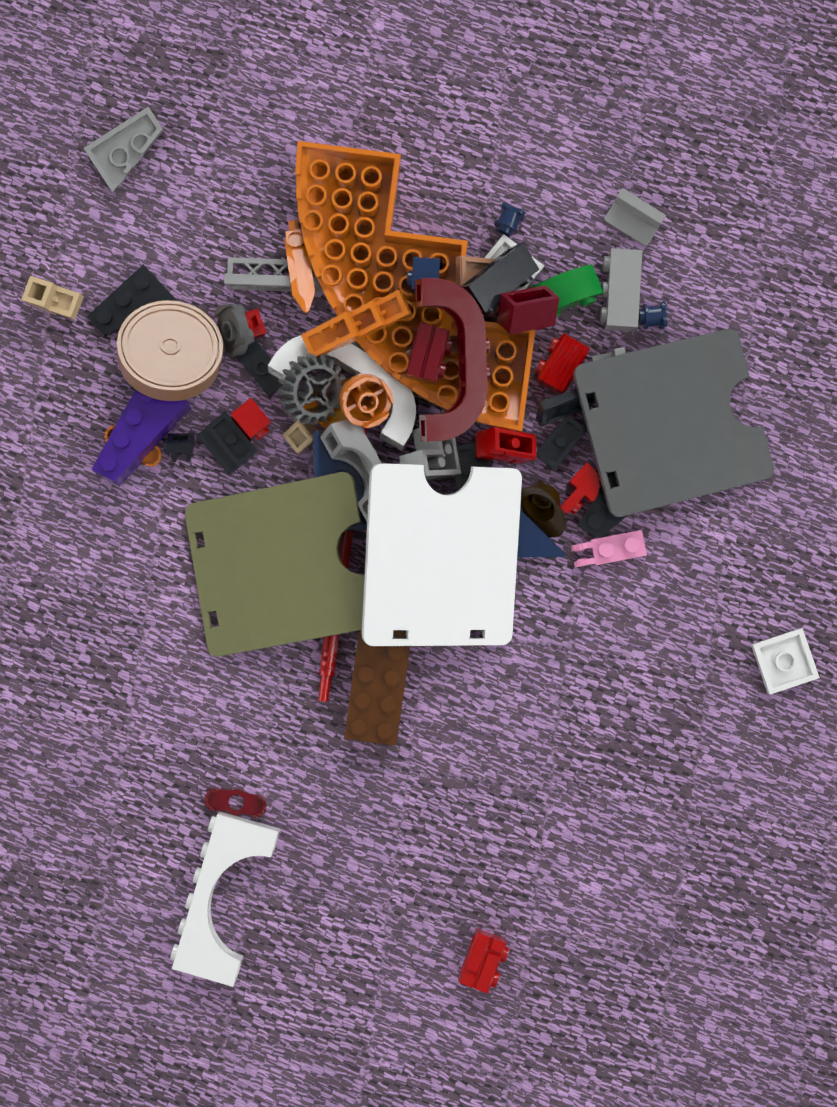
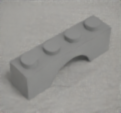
(351, 445)

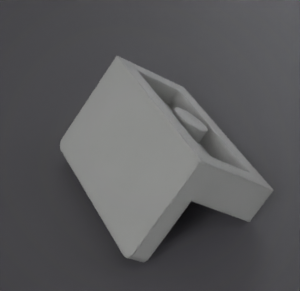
(634, 217)

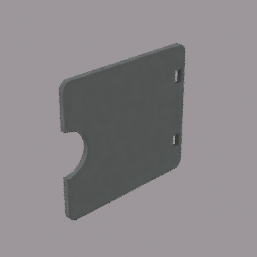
(670, 423)

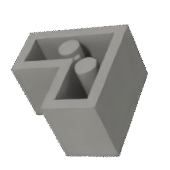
(438, 458)

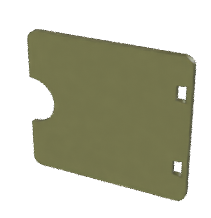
(276, 564)

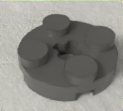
(234, 329)

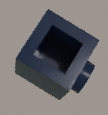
(422, 269)

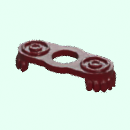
(219, 800)

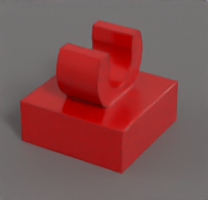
(255, 323)

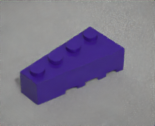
(136, 435)

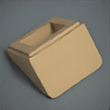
(300, 436)

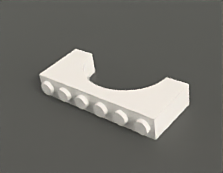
(200, 947)

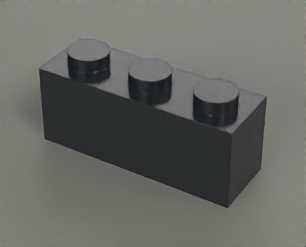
(501, 275)

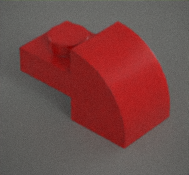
(585, 485)

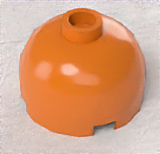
(366, 400)

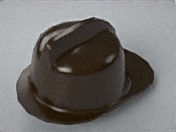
(542, 506)

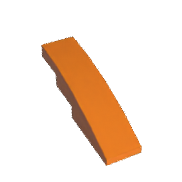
(356, 324)

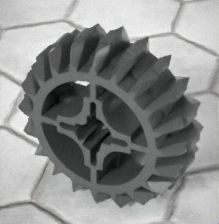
(325, 389)

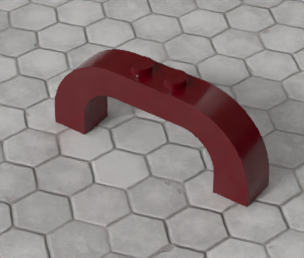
(471, 358)

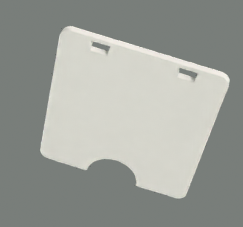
(440, 558)

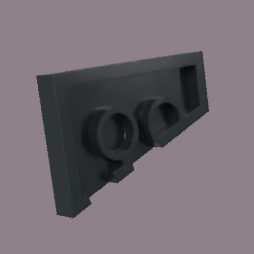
(135, 292)
(597, 518)

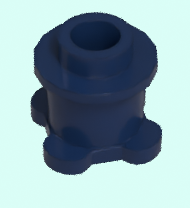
(509, 219)
(653, 316)

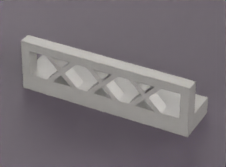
(253, 281)

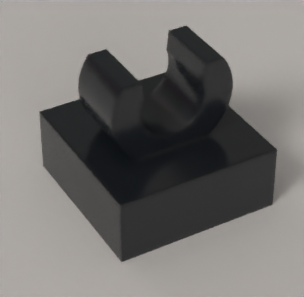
(180, 443)

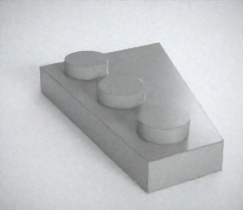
(123, 147)

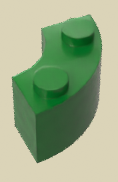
(574, 287)

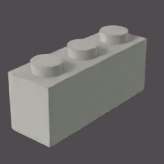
(621, 290)

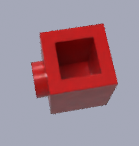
(251, 420)

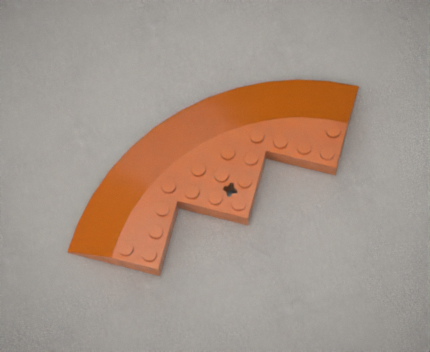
(347, 226)

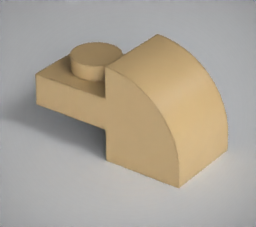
(52, 298)

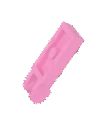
(612, 548)

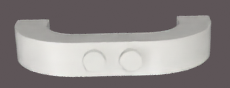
(356, 361)

